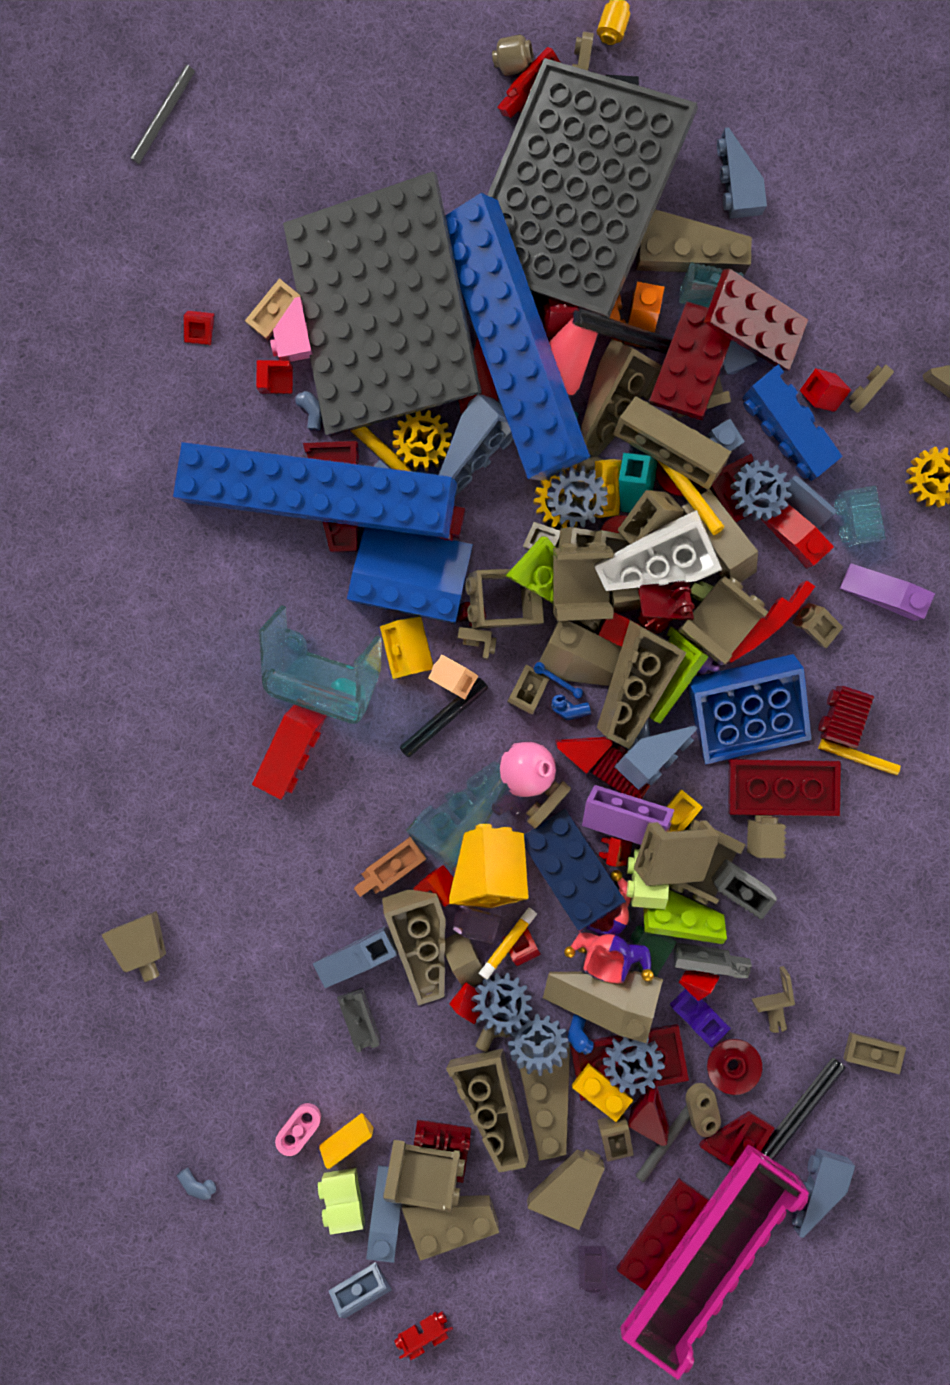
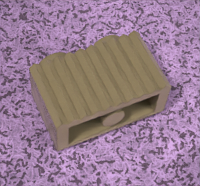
(766, 837)

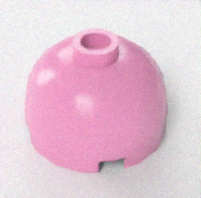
(527, 769)

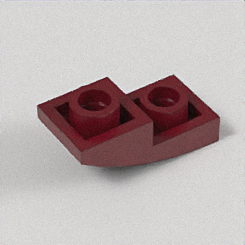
(556, 319)

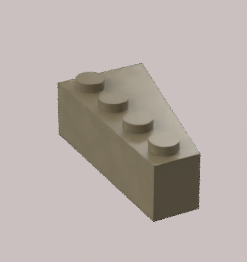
(676, 242)
(637, 683)
(490, 1098)

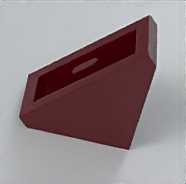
(649, 1116)

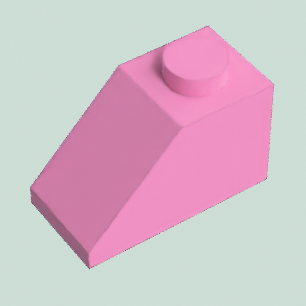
(291, 334)

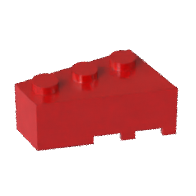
(289, 751)

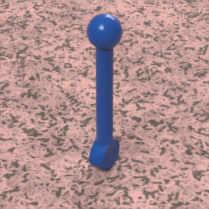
(539, 668)

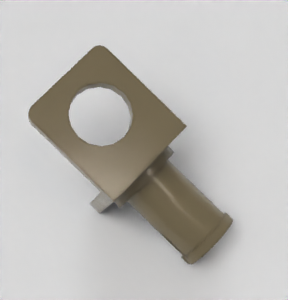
(776, 1002)

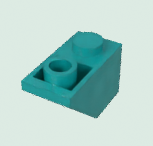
(635, 478)

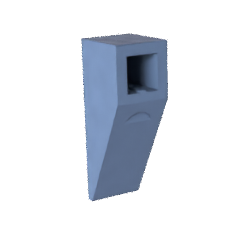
(744, 183)
(652, 753)
(356, 957)
(826, 1185)

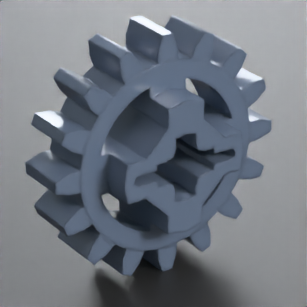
(771, 499)
(573, 508)
(495, 995)
(552, 1045)
(628, 1074)

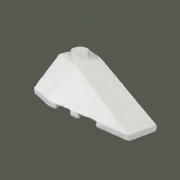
(666, 555)

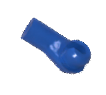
(567, 710)
(577, 1037)

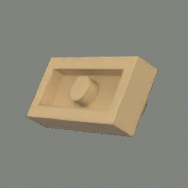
(271, 309)

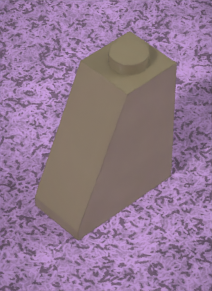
(568, 1189)

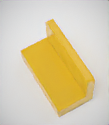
(406, 647)

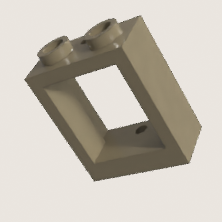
(531, 602)

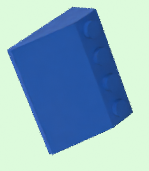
(410, 574)
(750, 708)

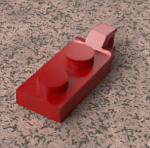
(523, 84)

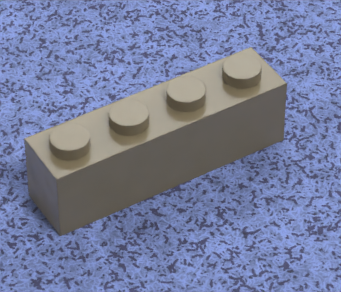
(671, 442)

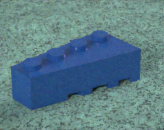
(791, 425)

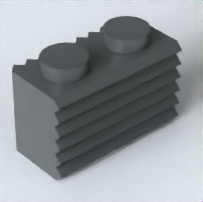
(743, 889)

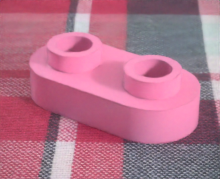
(299, 1129)

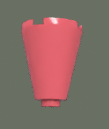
(572, 352)

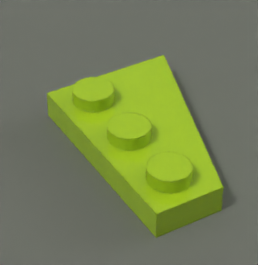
(536, 569)
(682, 677)
(686, 920)

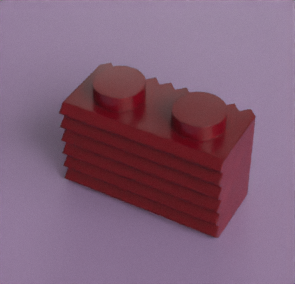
(845, 716)
(608, 773)

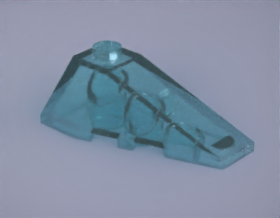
(443, 828)

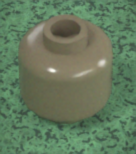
(513, 55)

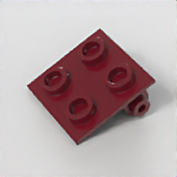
(666, 600)
(444, 1137)

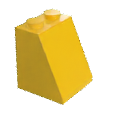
(490, 868)

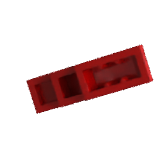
(775, 618)

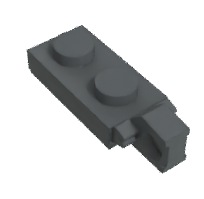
(710, 960)

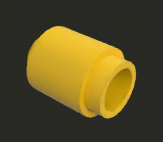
(613, 21)

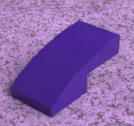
(700, 1017)

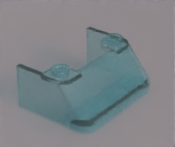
(312, 679)

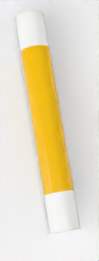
(507, 943)

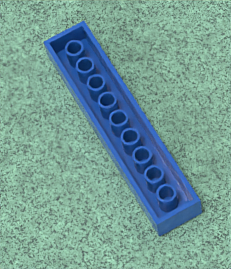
(514, 340)
(316, 489)

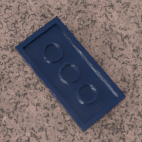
(572, 870)

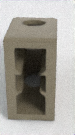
(650, 514)
(137, 945)

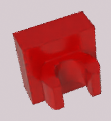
(618, 851)

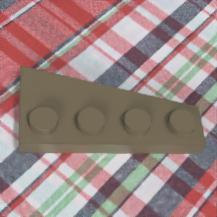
(548, 1107)

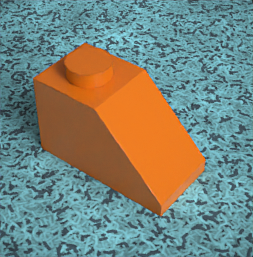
(645, 307)

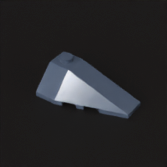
(476, 438)

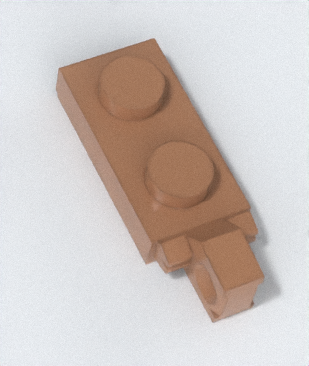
(391, 867)

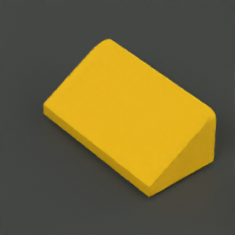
(346, 1140)

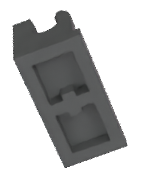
(359, 1019)

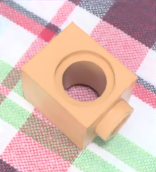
(453, 676)

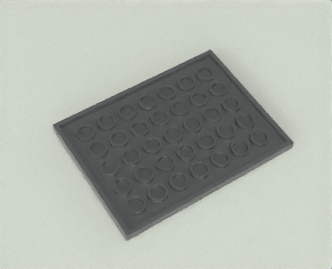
(586, 180)
(382, 305)

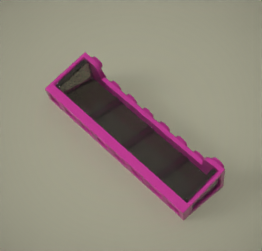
(712, 1259)

